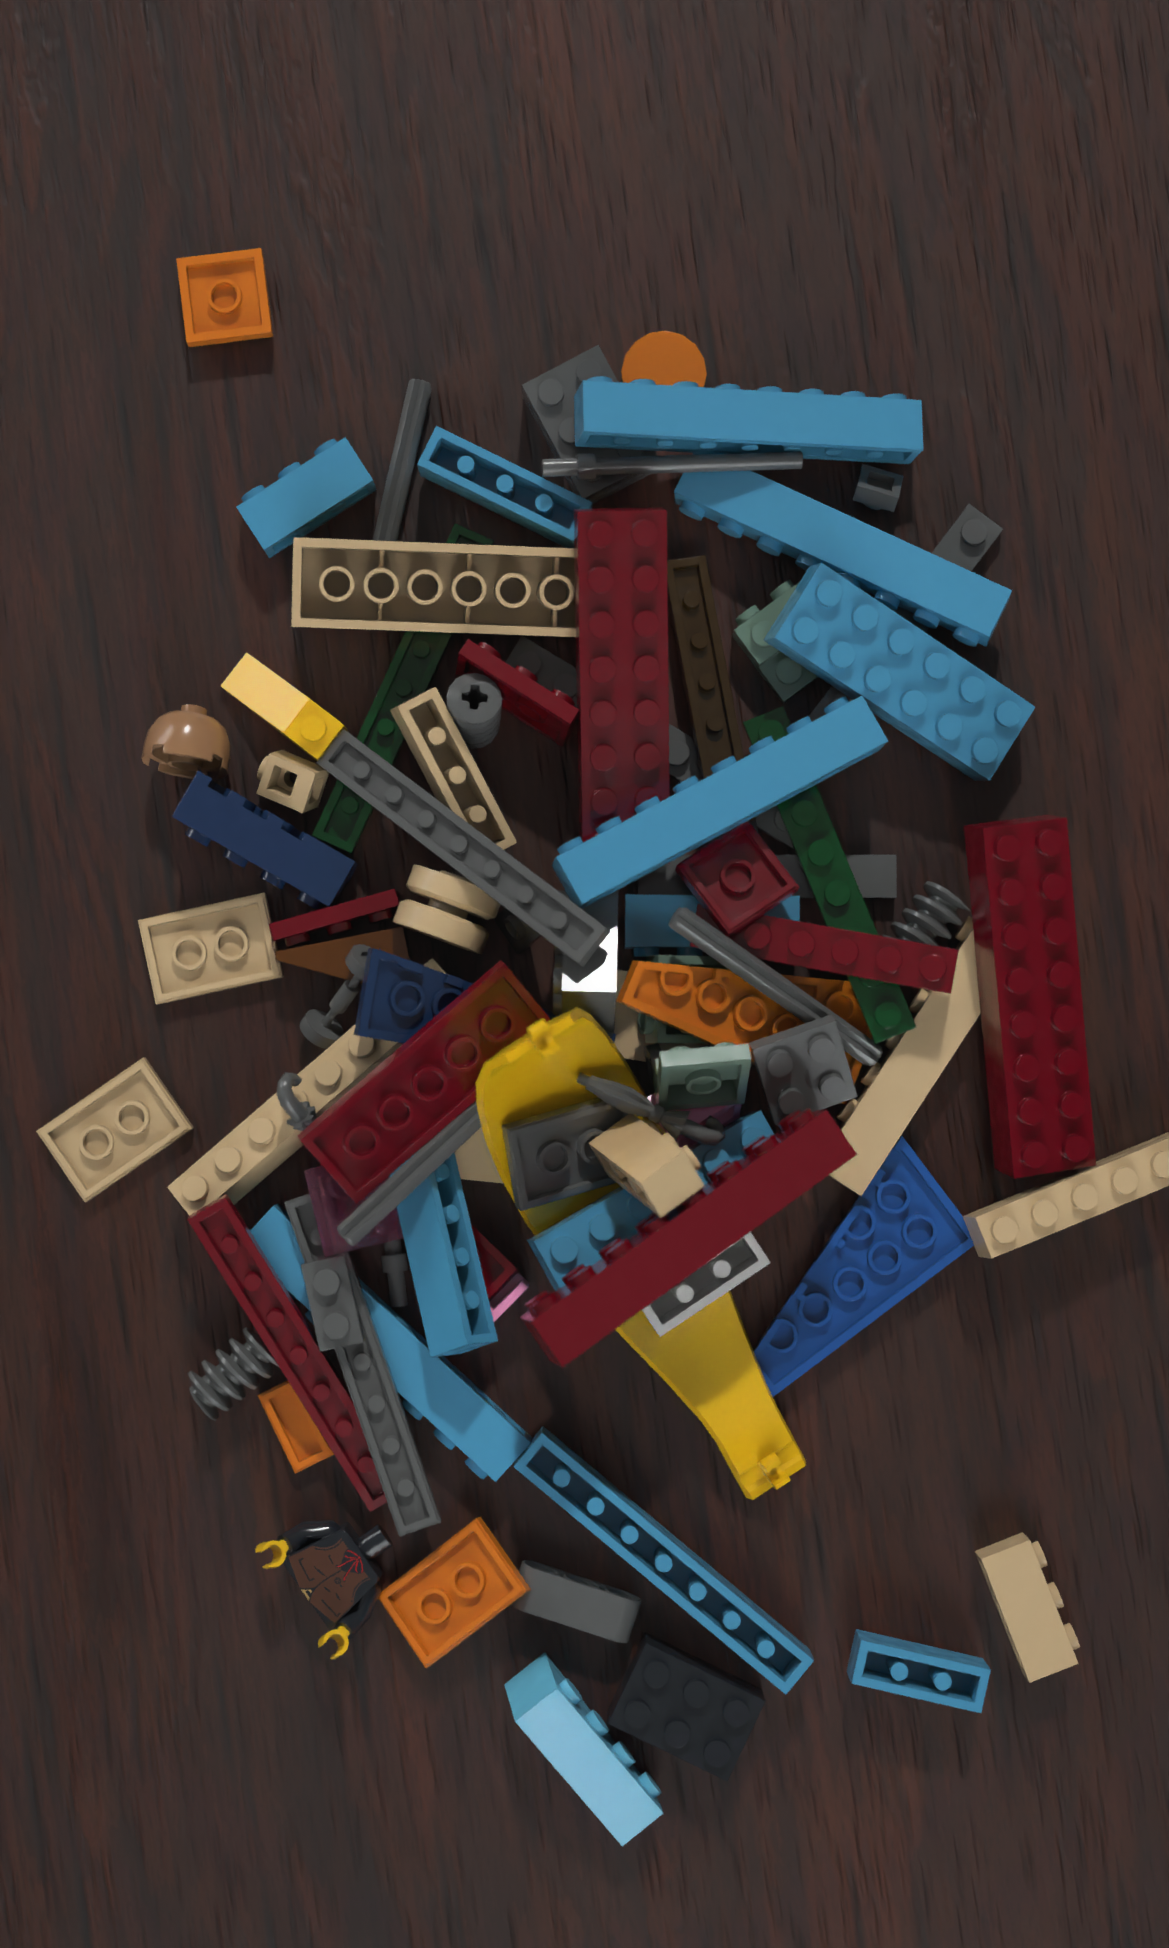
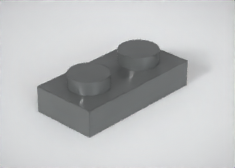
(332, 1302)

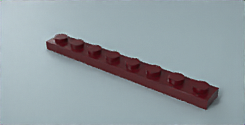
(288, 1340)

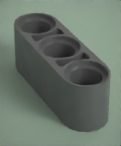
(578, 1602)

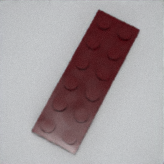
(420, 1084)

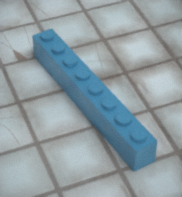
(747, 421)
(862, 554)
(719, 802)
(428, 1384)
(664, 1560)

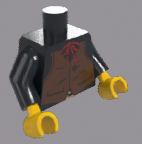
(333, 1572)

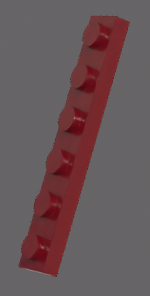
(846, 952)

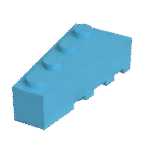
(582, 1749)

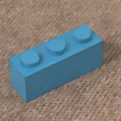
(306, 496)
(918, 1671)

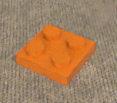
(224, 297)

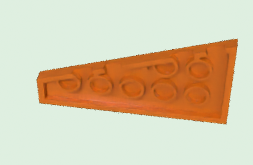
(724, 1007)

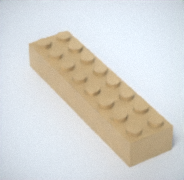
(433, 587)

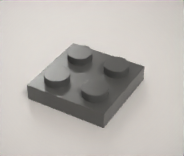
(803, 1068)

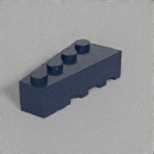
(265, 841)

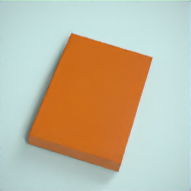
(453, 1592)

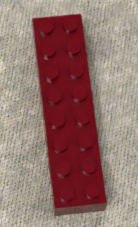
(621, 662)
(1030, 995)
(688, 1237)

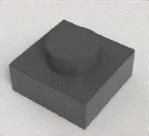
(878, 488)

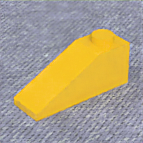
(282, 706)

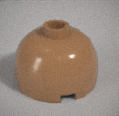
(188, 743)

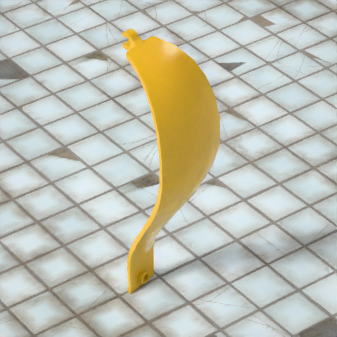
(709, 1353)

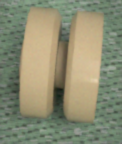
(446, 913)

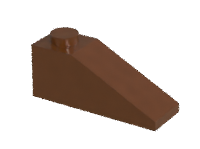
(330, 955)

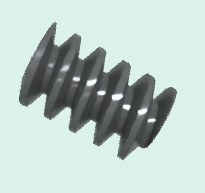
(475, 708)
(931, 916)
(231, 1374)

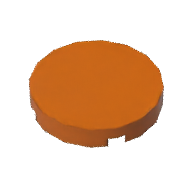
(664, 359)

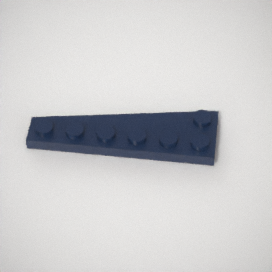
(404, 996)

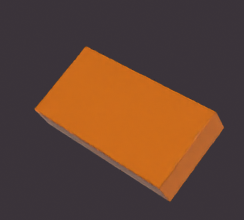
(294, 1427)

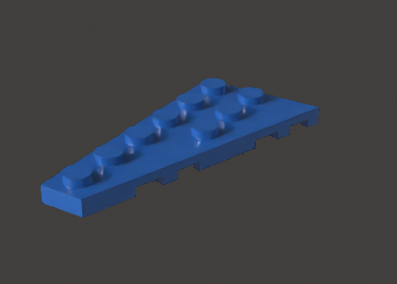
(876, 1257)

